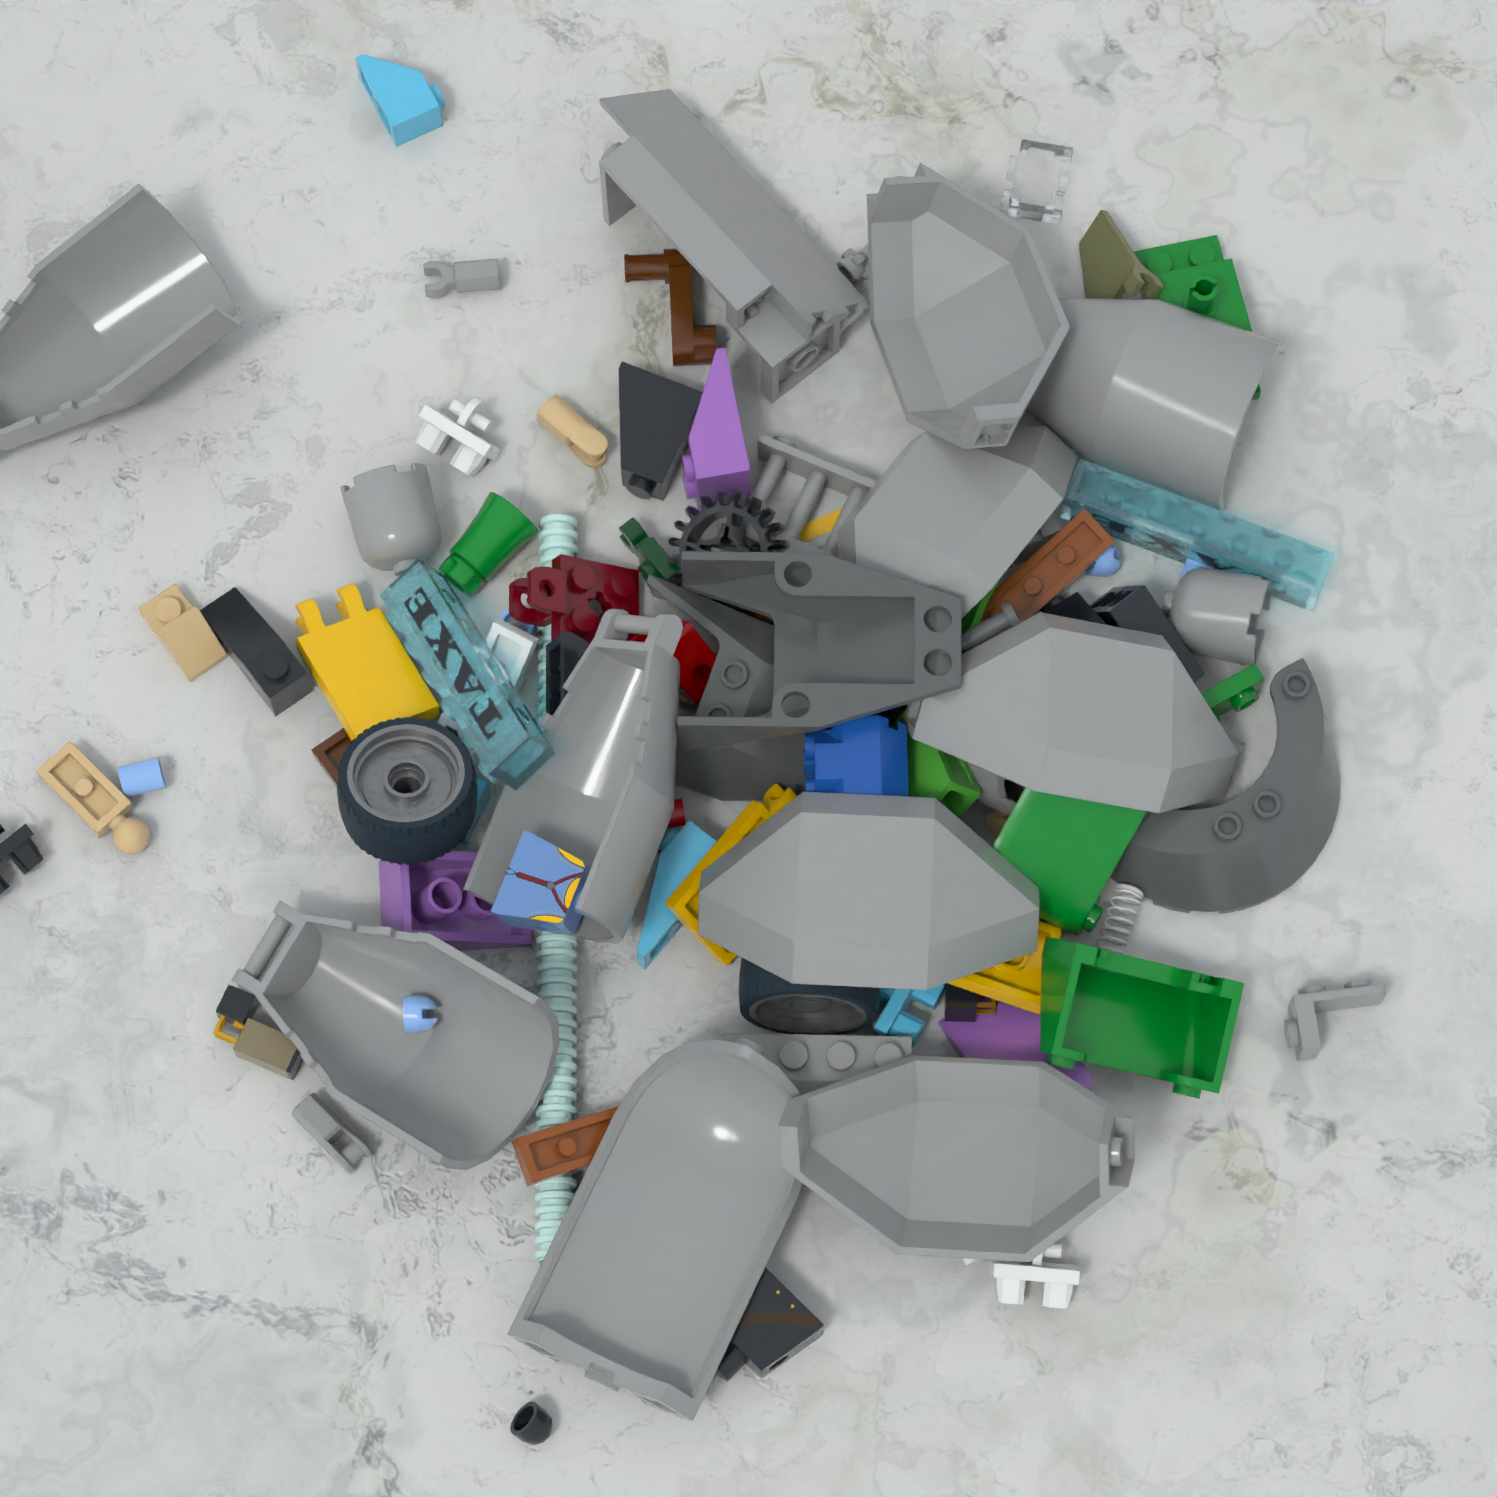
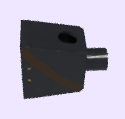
(770, 1330)

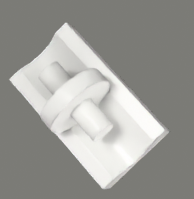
(473, 448)
(1057, 1279)

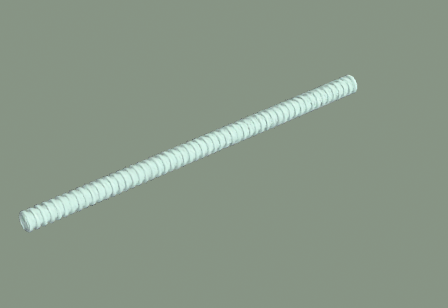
(556, 957)

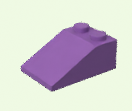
(716, 440)
(433, 902)
(1005, 1036)

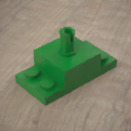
(1198, 280)

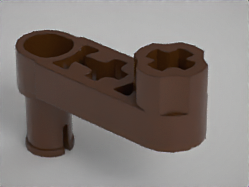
(690, 343)

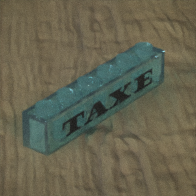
(1194, 531)
(466, 676)

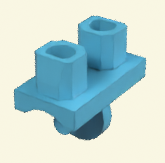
(896, 1020)

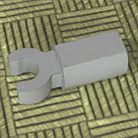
(462, 277)

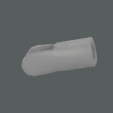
(327, 1129)

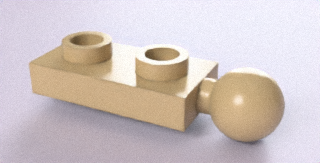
(93, 798)

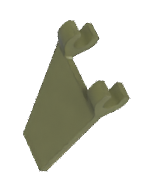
(1111, 264)

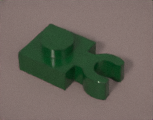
(651, 555)

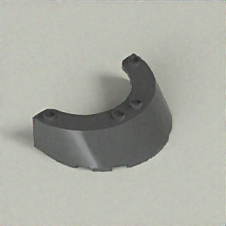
(1257, 841)

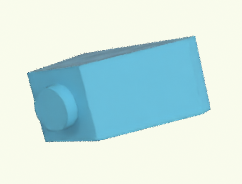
(401, 98)

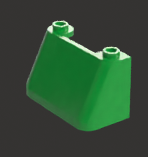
(1067, 852)
(1136, 1016)

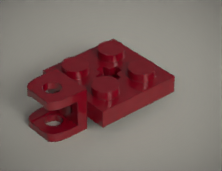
(562, 595)

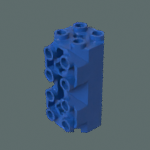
(858, 758)

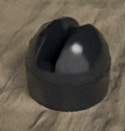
(531, 1424)

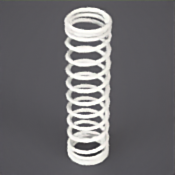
(1128, 894)

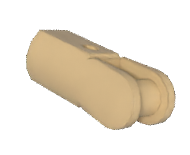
(573, 431)

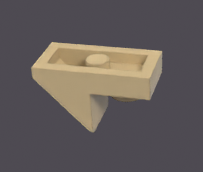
(183, 632)

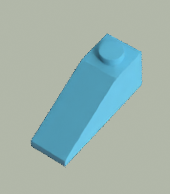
(679, 856)

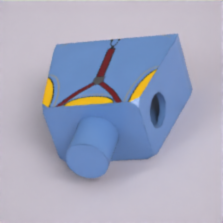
(541, 888)

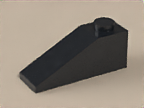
(257, 651)

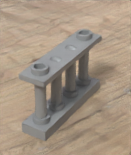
(783, 454)

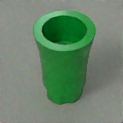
(486, 544)

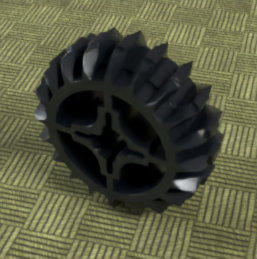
(732, 530)

